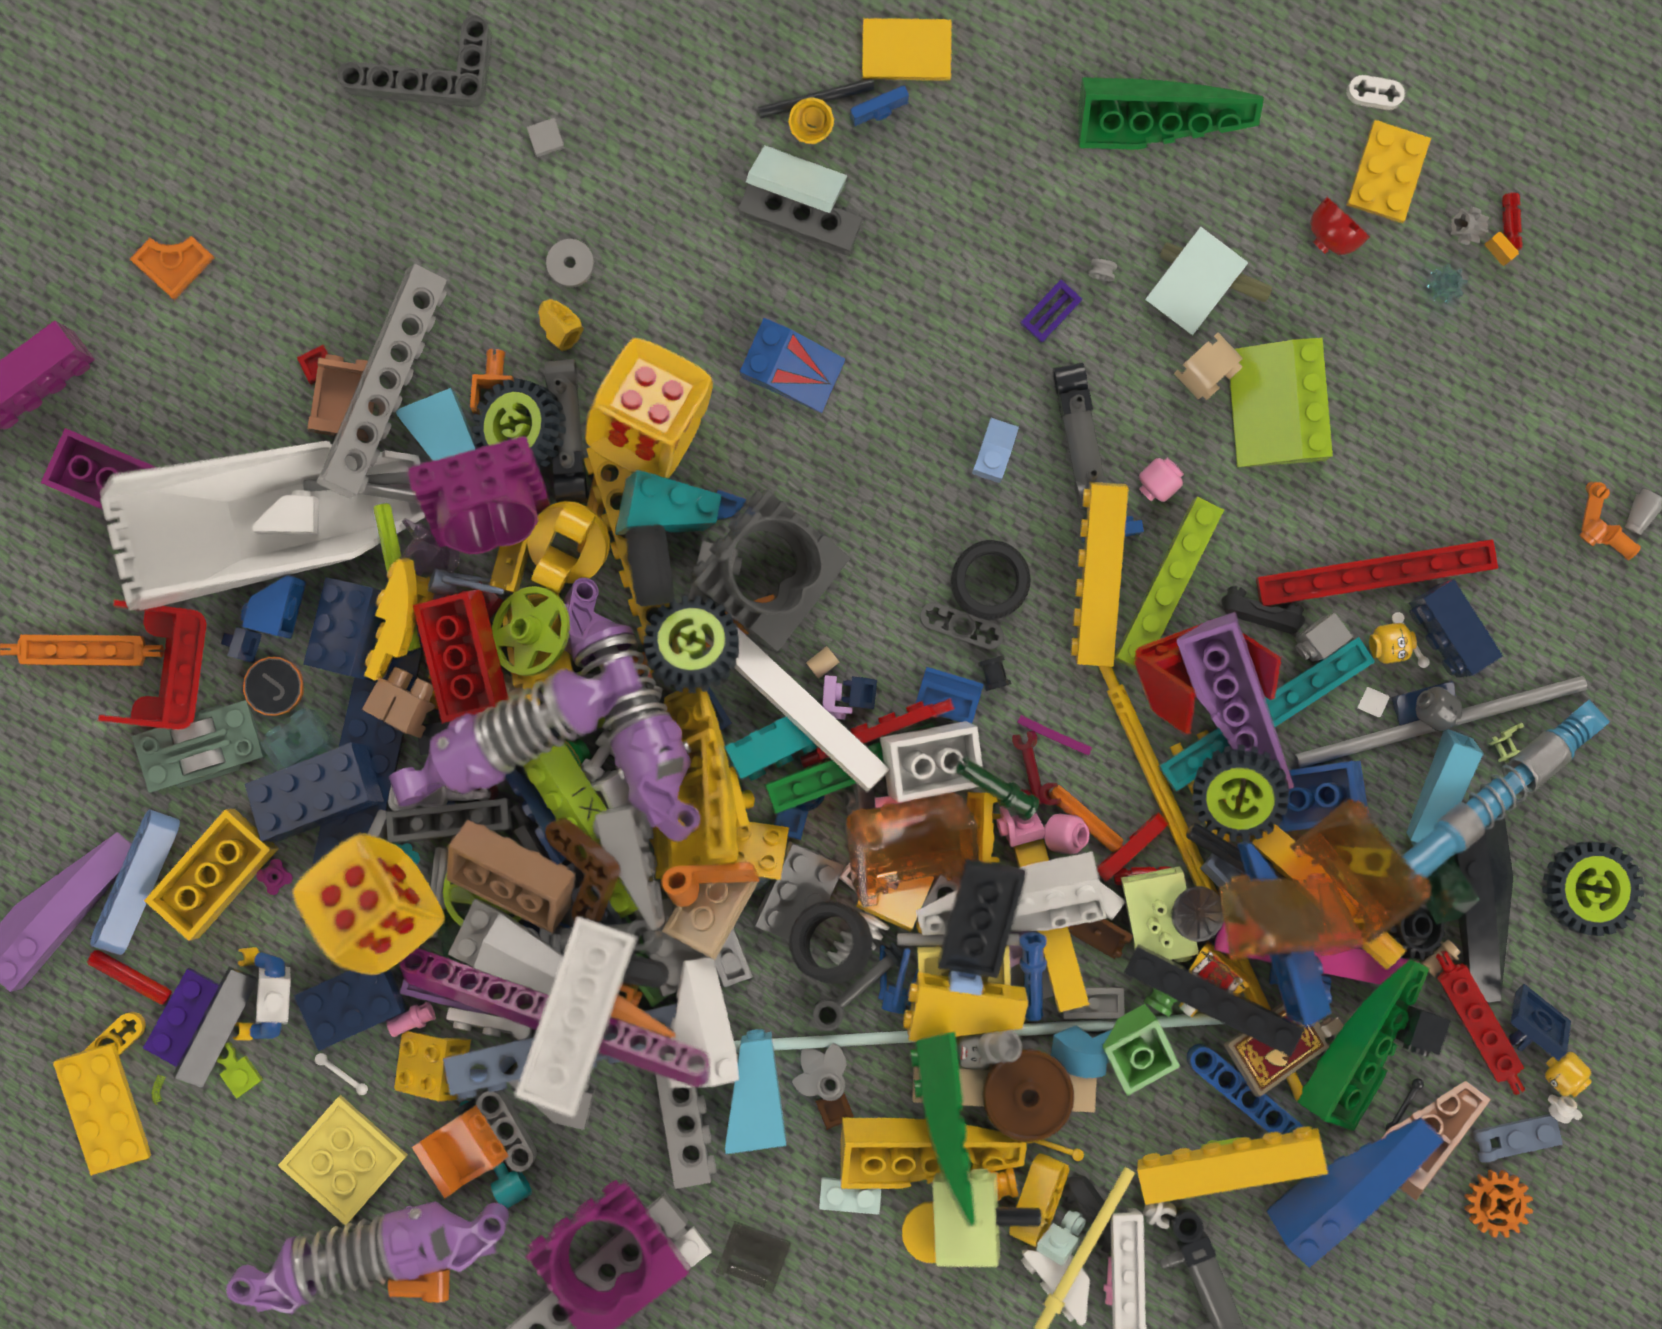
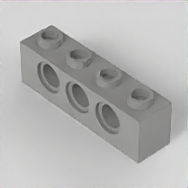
(684, 1170)

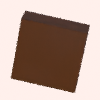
(834, 1111)

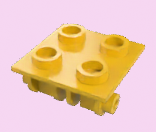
(764, 847)

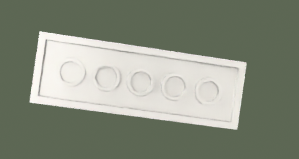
(576, 1016)

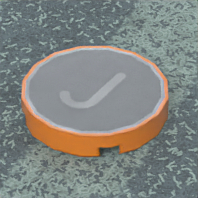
(273, 686)

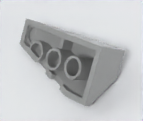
(626, 837)

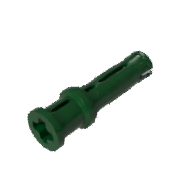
(1007, 794)

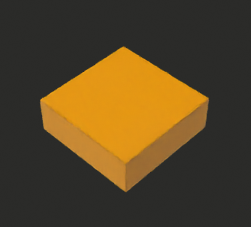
(1501, 248)

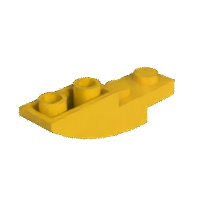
(396, 607)

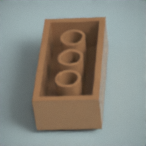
(510, 876)

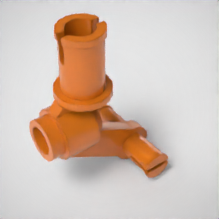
(1597, 531)

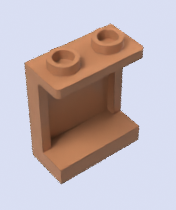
(333, 393)

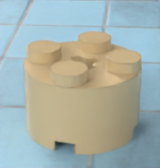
(1209, 366)

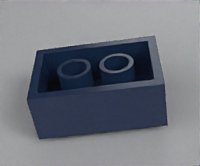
(344, 628)
(1454, 629)
(349, 1005)

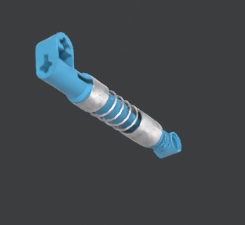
(1528, 769)

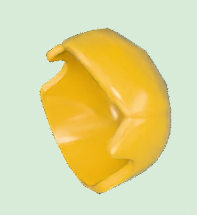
(811, 112)

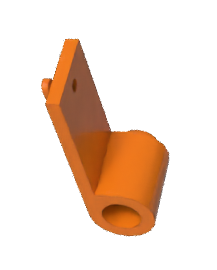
(683, 881)

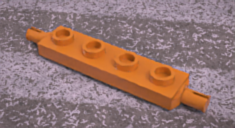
(81, 650)

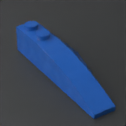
(1296, 973)
(1332, 1205)

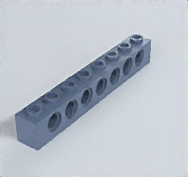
(458, 1066)

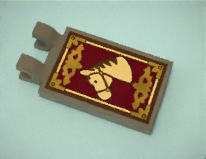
(1265, 1066)

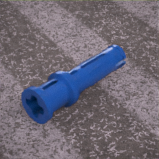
(1033, 965)

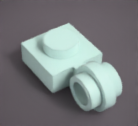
(1059, 1242)

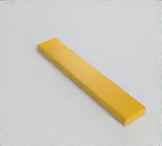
(1059, 950)

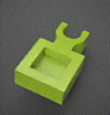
(239, 1074)

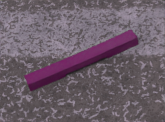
(1056, 736)

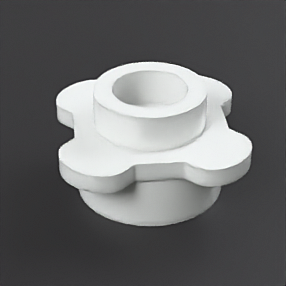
(1563, 1108)

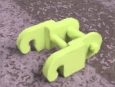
(1506, 735)

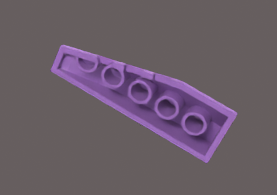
(1230, 686)
(52, 911)

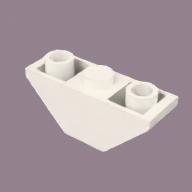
(1052, 1273)

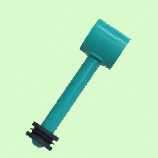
(510, 1186)

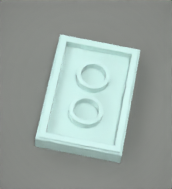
(796, 179)
(1196, 280)

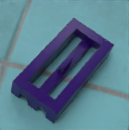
(1034, 330)

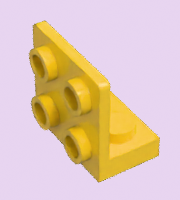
(422, 1064)

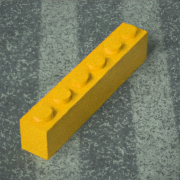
(1100, 573)
(1231, 1165)

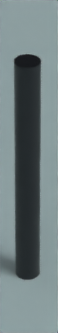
(825, 95)

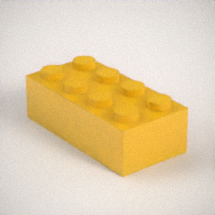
(211, 874)

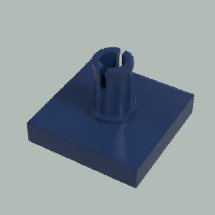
(1538, 1023)

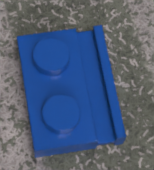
(941, 685)

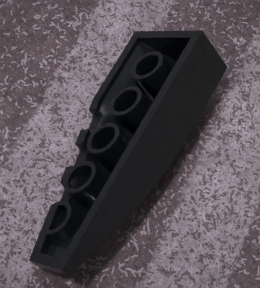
(1486, 923)

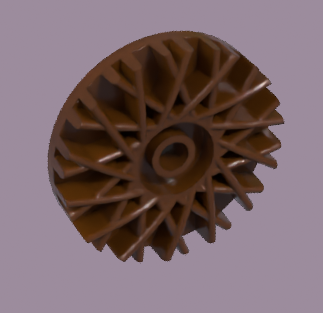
(1032, 1118)

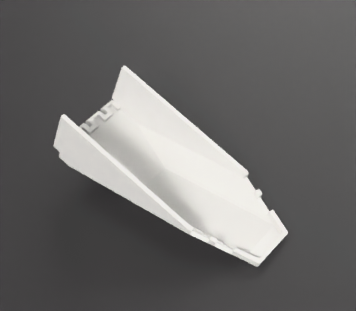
(193, 522)

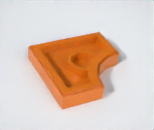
(172, 265)

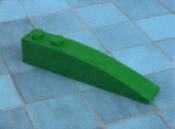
(1144, 111)
(1354, 1062)
(941, 1102)

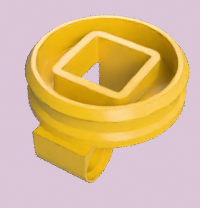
(577, 523)

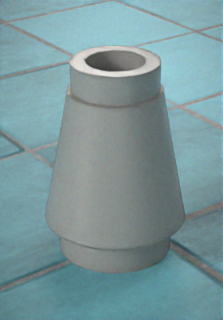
(1643, 511)

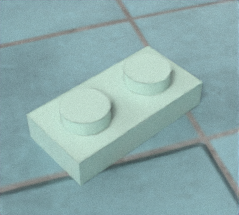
(848, 1200)

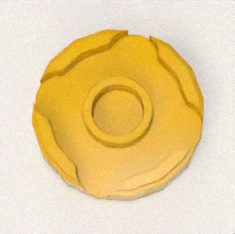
(919, 1232)

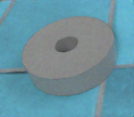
(566, 250)

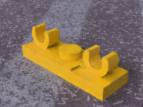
(982, 809)

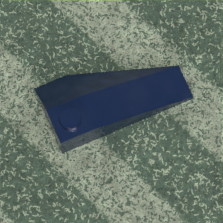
(535, 809)

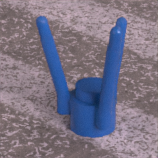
(895, 996)

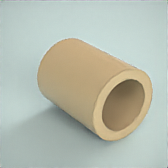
(822, 662)

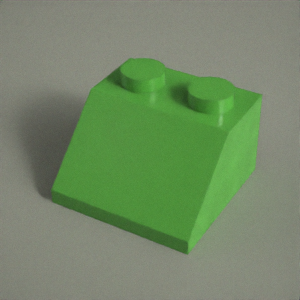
(1139, 1050)

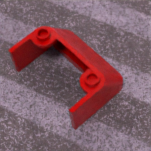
(180, 669)
(1169, 684)

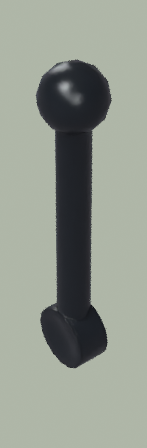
(1417, 1085)

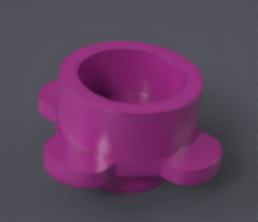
(283, 876)

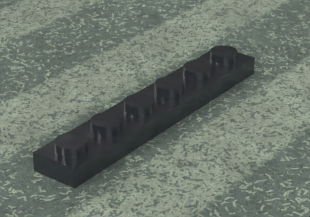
(1214, 1000)

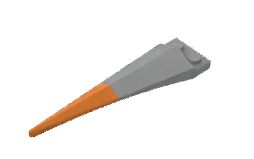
(508, 950)

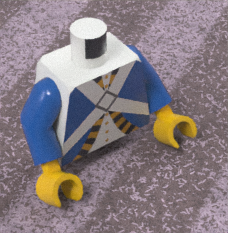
(271, 996)

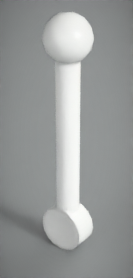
(1422, 660)
(321, 1059)

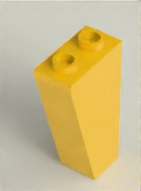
(942, 1011)

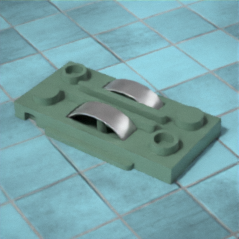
(208, 748)

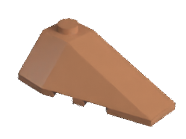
(1451, 1118)

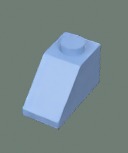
(995, 450)

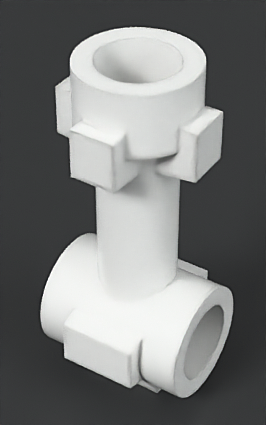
(592, 768)

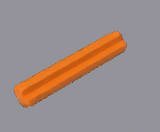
(1096, 827)

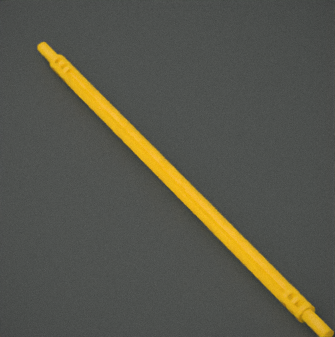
(1177, 824)

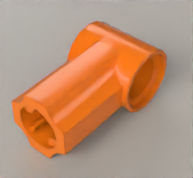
(430, 1287)

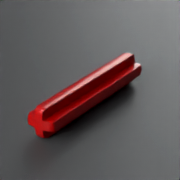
(129, 977)

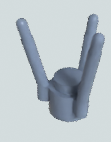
(445, 583)

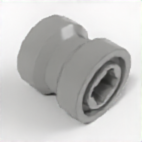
(999, 1047)

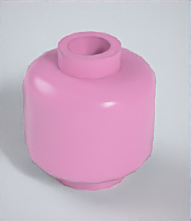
(1161, 479)
(1066, 834)

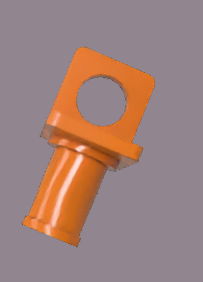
(493, 376)

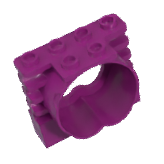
(481, 496)
(596, 1309)

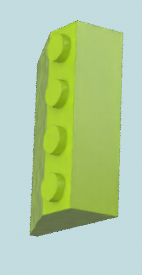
(1281, 404)

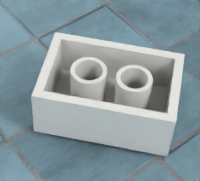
(926, 760)

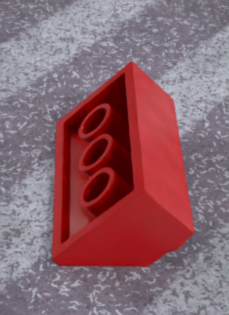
(461, 654)

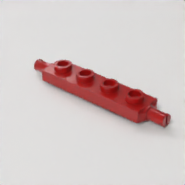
(888, 724)
(1480, 1022)

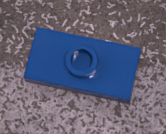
(880, 106)

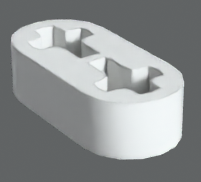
(1376, 85)

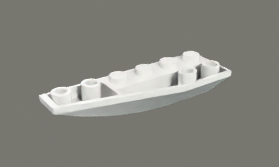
(1052, 897)

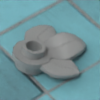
(819, 1069)

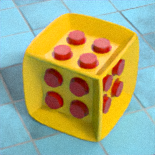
(648, 409)
(367, 904)

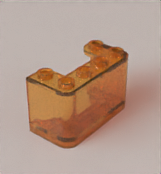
(909, 843)

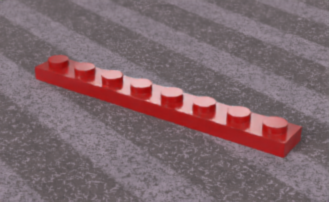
(1377, 573)

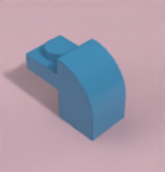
(1080, 1052)

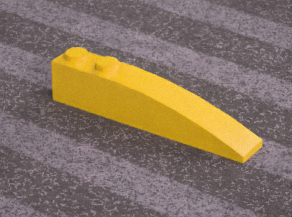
(899, 1151)

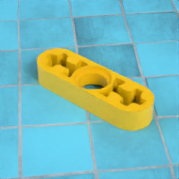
(119, 1025)

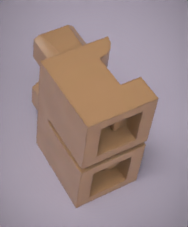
(399, 706)

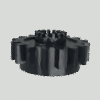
(1418, 933)

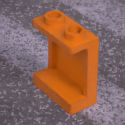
(460, 1151)

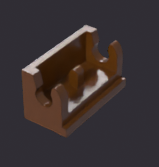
(1102, 936)

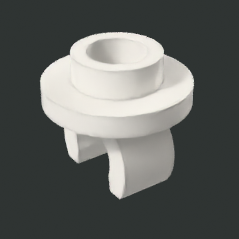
(1155, 1211)

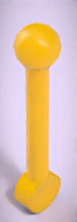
(1077, 1154)

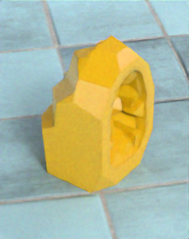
(560, 324)

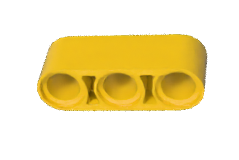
(1042, 1191)

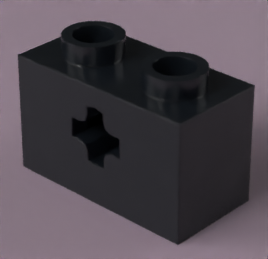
(1423, 1032)

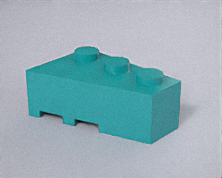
(666, 502)

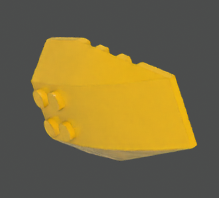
(704, 786)

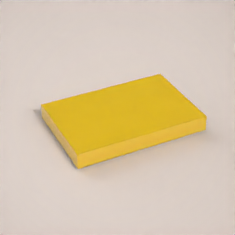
(906, 49)

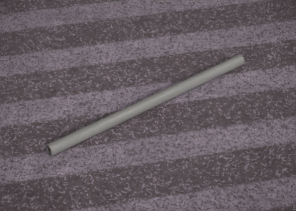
(1420, 728)

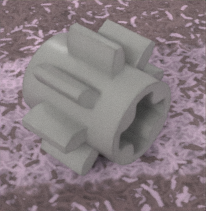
(1469, 225)

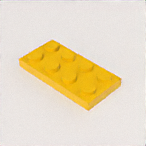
(102, 1108)

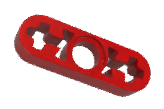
(1137, 842)

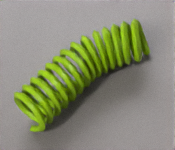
(155, 1093)

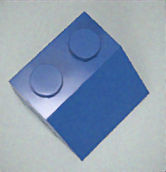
(275, 607)

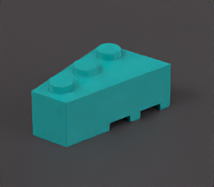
(768, 746)

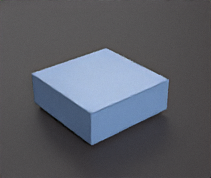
(965, 982)

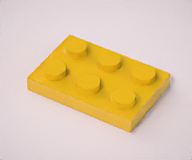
(1388, 171)

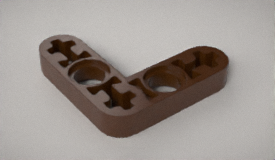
(599, 866)

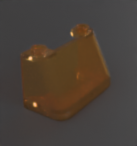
(1364, 867)
(1287, 917)

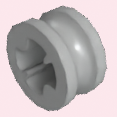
(1103, 269)

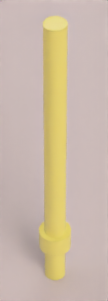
(1054, 1302)

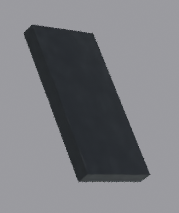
(981, 918)

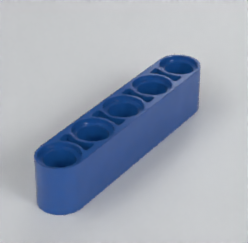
(1236, 1089)

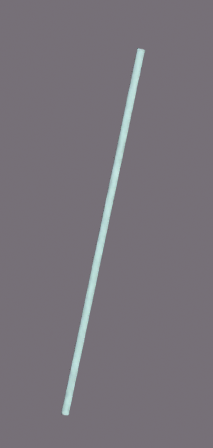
(1027, 1030)

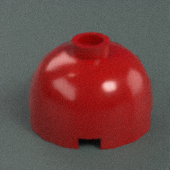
(1336, 229)

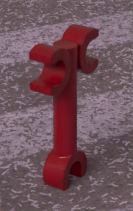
(1036, 788)

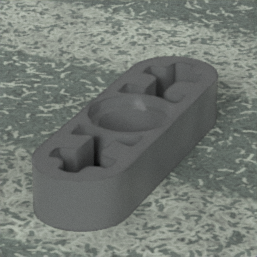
(980, 640)

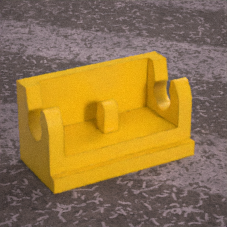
(510, 566)

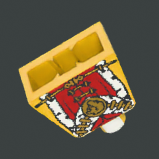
(1219, 969)

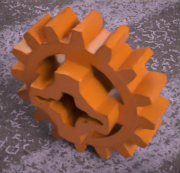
(1509, 1199)

